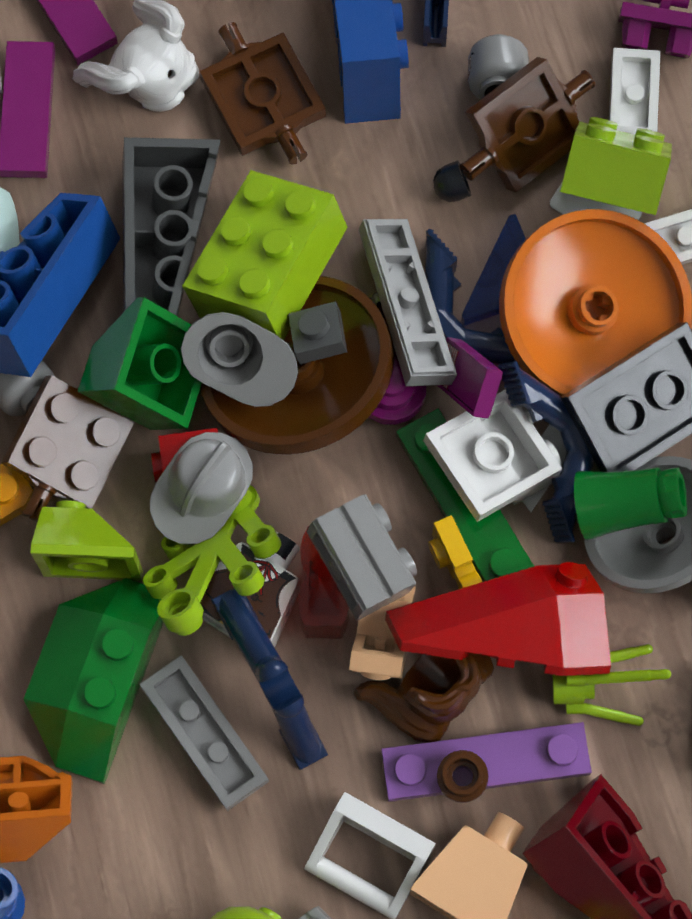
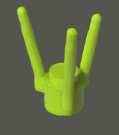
(577, 688)

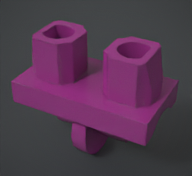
(640, 18)

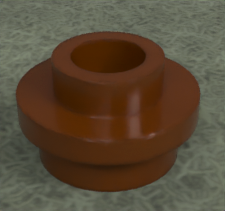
(466, 760)

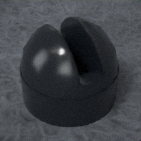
(451, 183)

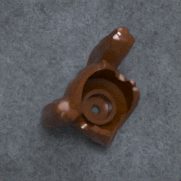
(429, 694)

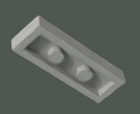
(204, 733)

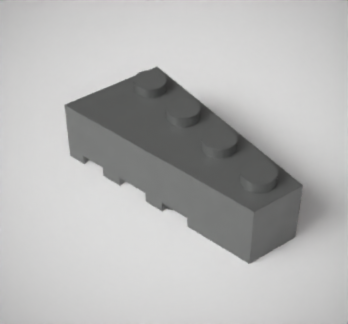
(162, 214)

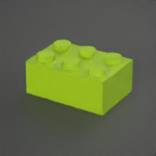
(266, 252)

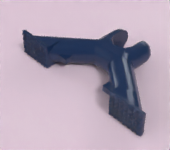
(439, 272)
(547, 405)
(272, 677)

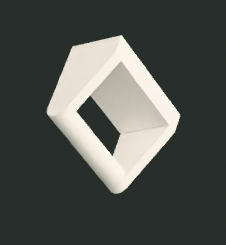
(386, 832)

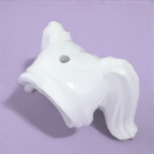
(145, 59)

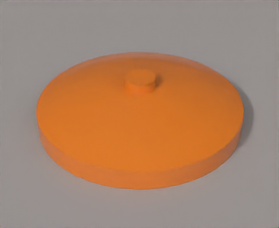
(589, 295)

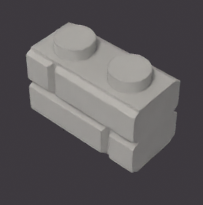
(363, 556)

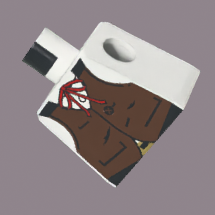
(272, 601)

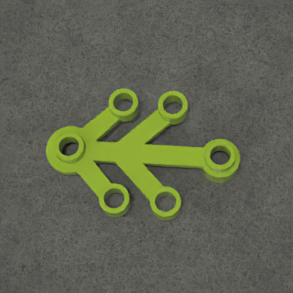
(182, 607)

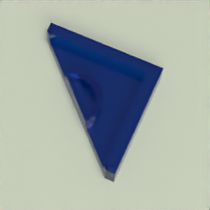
(485, 296)

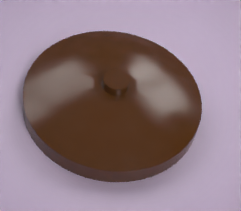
(329, 393)

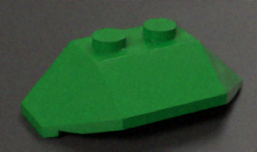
(92, 675)

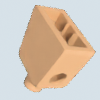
(475, 873)

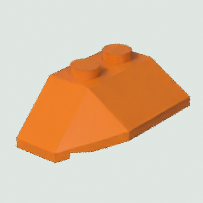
(32, 806)

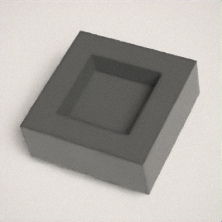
(317, 332)

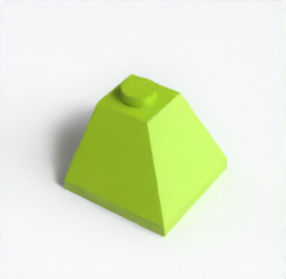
(81, 544)

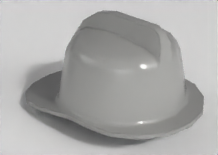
(239, 359)
(201, 488)

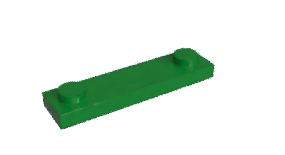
(490, 540)

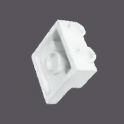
(494, 457)

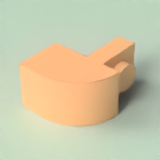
(374, 647)

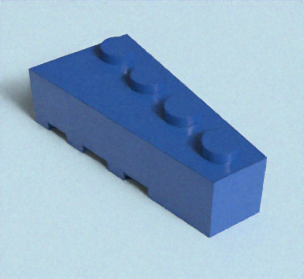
(370, 58)
(49, 276)

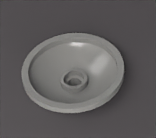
(637, 557)

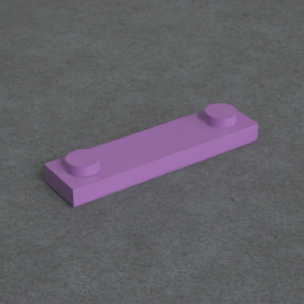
(509, 757)

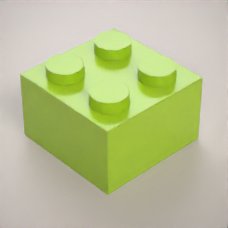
(617, 165)

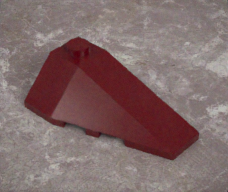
(598, 862)

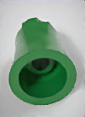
(627, 499)

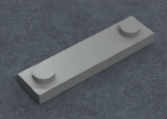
(407, 302)

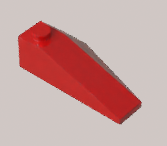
(528, 616)

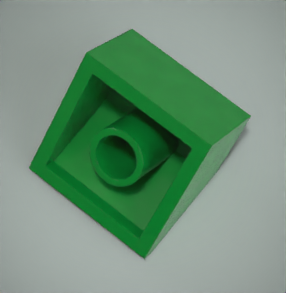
(141, 368)

